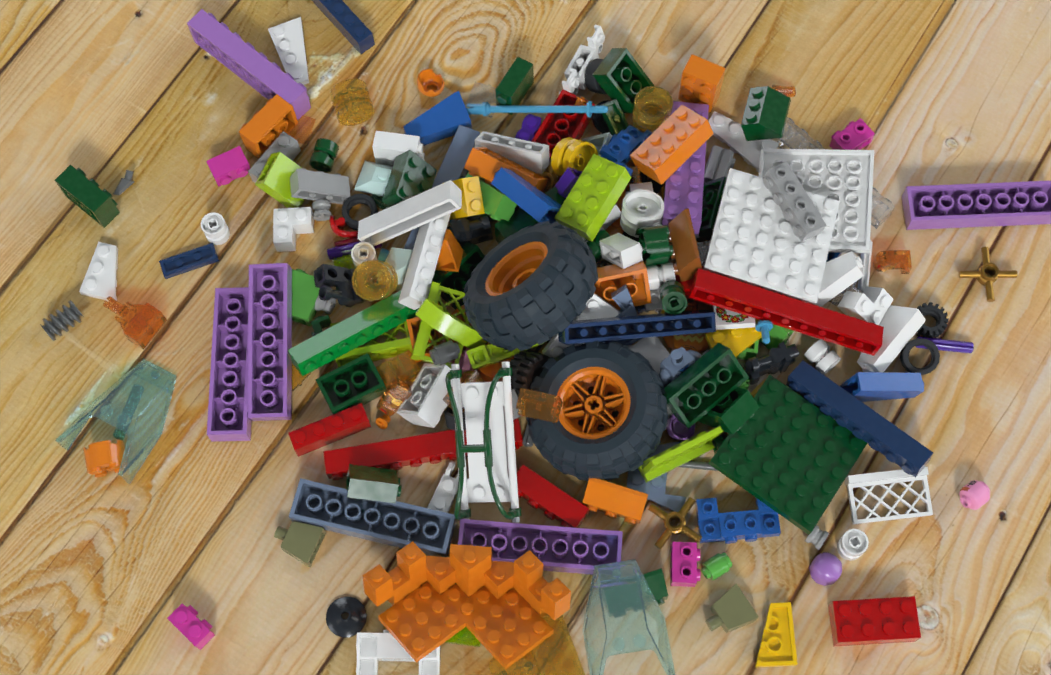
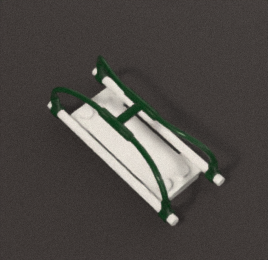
(488, 442)

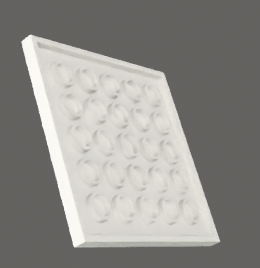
(839, 176)
(759, 245)

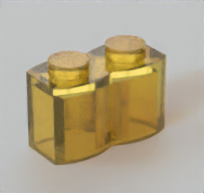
(401, 367)

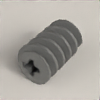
(62, 320)

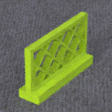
(424, 329)
(379, 351)
(678, 454)

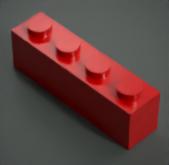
(329, 430)
(550, 499)

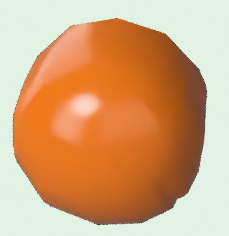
(430, 83)

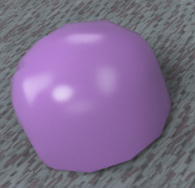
(678, 430)
(825, 569)

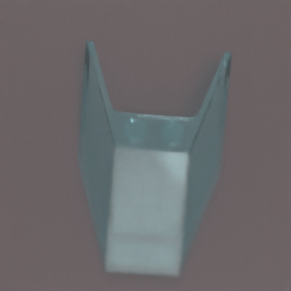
(135, 406)
(623, 617)

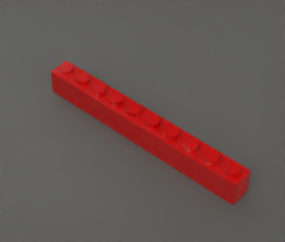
(786, 312)
(400, 452)

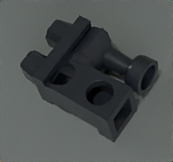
(472, 232)
(339, 277)
(776, 360)

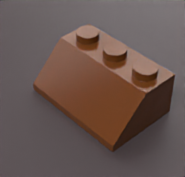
(684, 246)

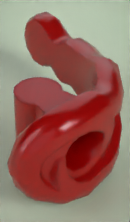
(340, 223)

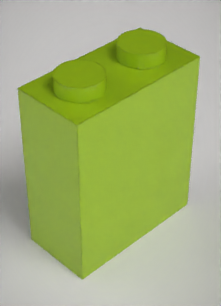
(276, 179)

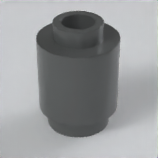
(444, 352)

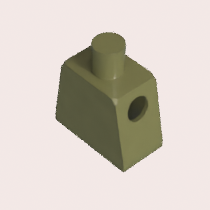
(301, 541)
(731, 611)

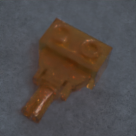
(137, 321)

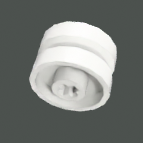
(641, 209)

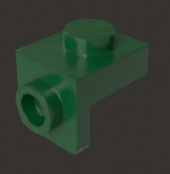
(319, 323)

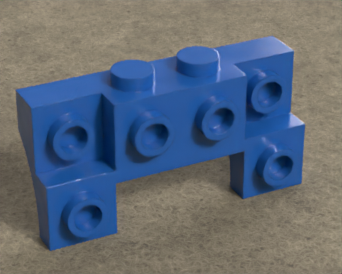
(623, 145)
(735, 525)

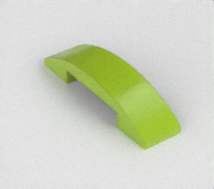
(449, 325)
(490, 354)

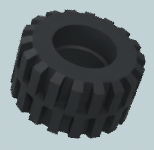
(525, 367)

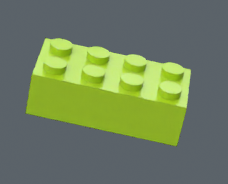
(593, 197)

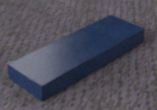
(189, 260)

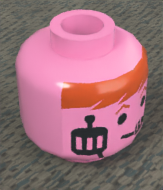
(974, 494)

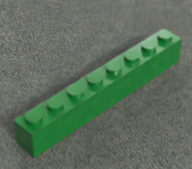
(349, 334)

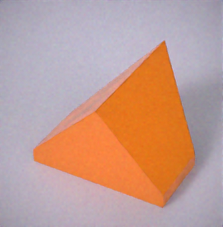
(450, 254)

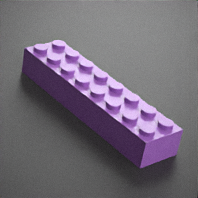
(247, 62)
(686, 184)
(977, 205)
(269, 342)
(229, 367)
(555, 546)

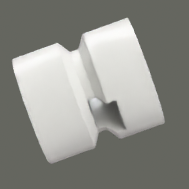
(215, 228)
(363, 252)
(660, 275)
(820, 354)
(852, 544)

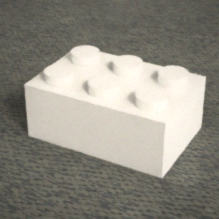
(426, 401)

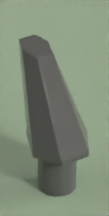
(124, 183)

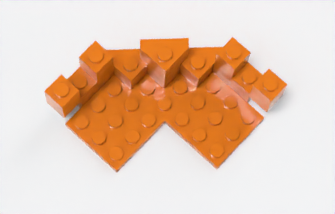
(443, 595)

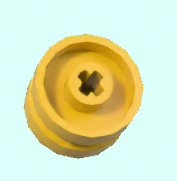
(572, 154)

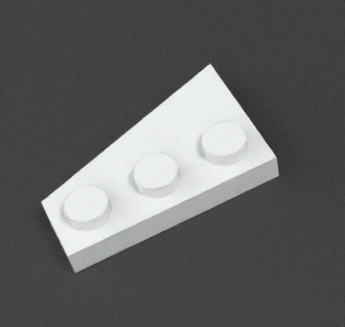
(101, 274)

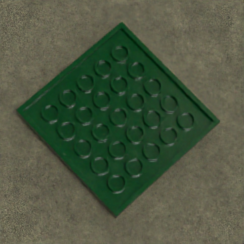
(789, 455)

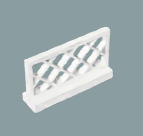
(891, 478)

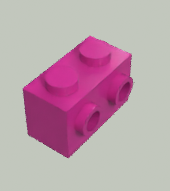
(853, 137)
(229, 166)
(684, 564)
(194, 629)

